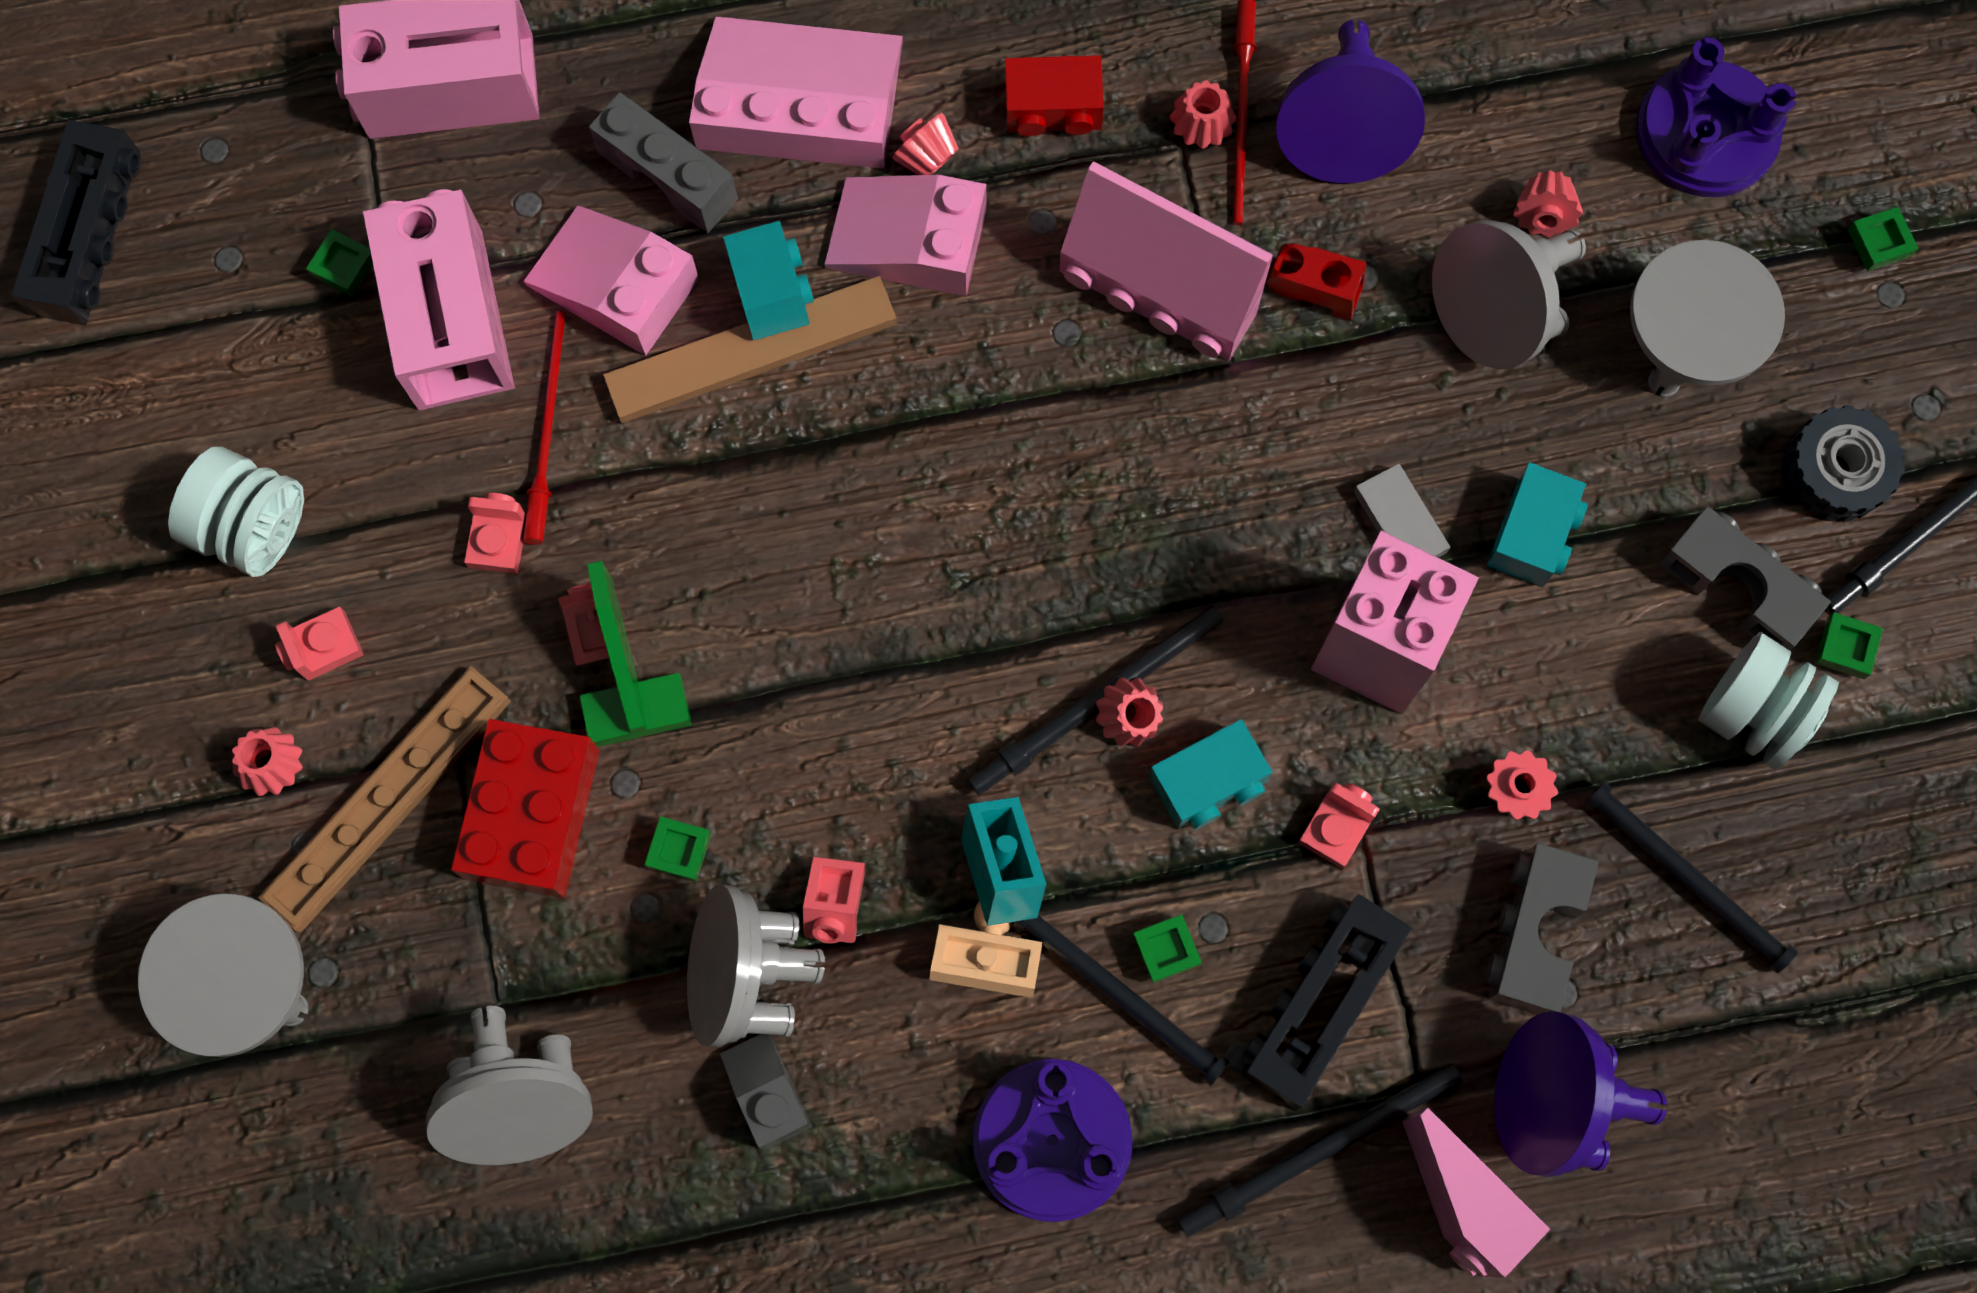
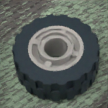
(1866, 447)

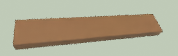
(736, 356)
(384, 799)

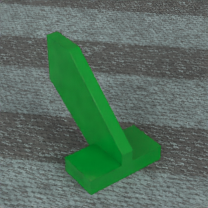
(633, 706)

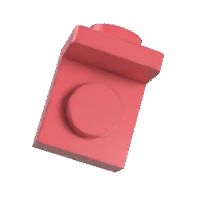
(495, 533)
(583, 625)
(318, 644)
(1339, 823)
(833, 900)

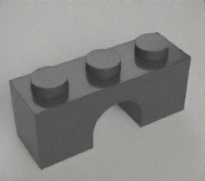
(645, 145)
(1781, 600)
(1525, 971)

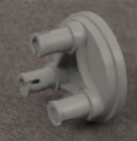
(1501, 290)
(1705, 315)
(735, 954)
(222, 976)
(507, 1106)

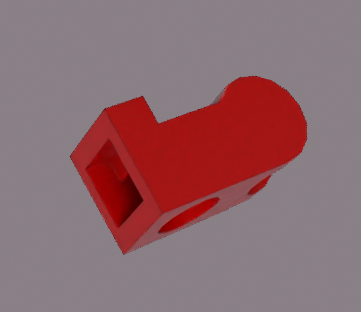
(1318, 278)

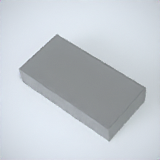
(1399, 511)

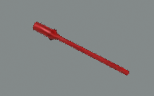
(1244, 48)
(539, 493)

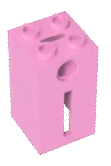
(435, 65)
(438, 299)
(1394, 623)

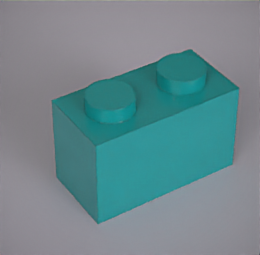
(767, 279)
(1538, 524)
(1210, 776)
(1003, 861)

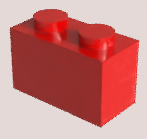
(1054, 94)

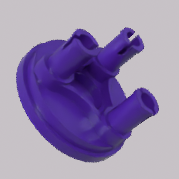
(1350, 114)
(1712, 124)
(1561, 1094)
(1052, 1140)

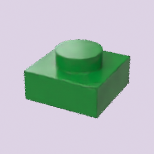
(1882, 239)
(341, 263)
(1849, 645)
(678, 849)
(1167, 949)

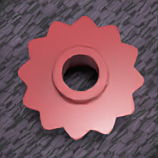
(1203, 114)
(926, 146)
(1548, 204)
(1113, 708)
(279, 770)
(1533, 773)

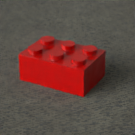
(526, 808)

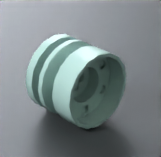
(236, 511)
(1768, 701)

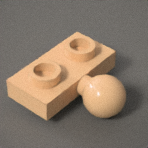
(986, 958)

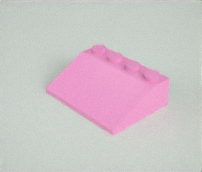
(796, 92)
(1163, 263)

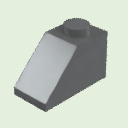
(765, 1091)

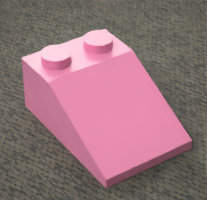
(909, 230)
(615, 277)
(1472, 1205)

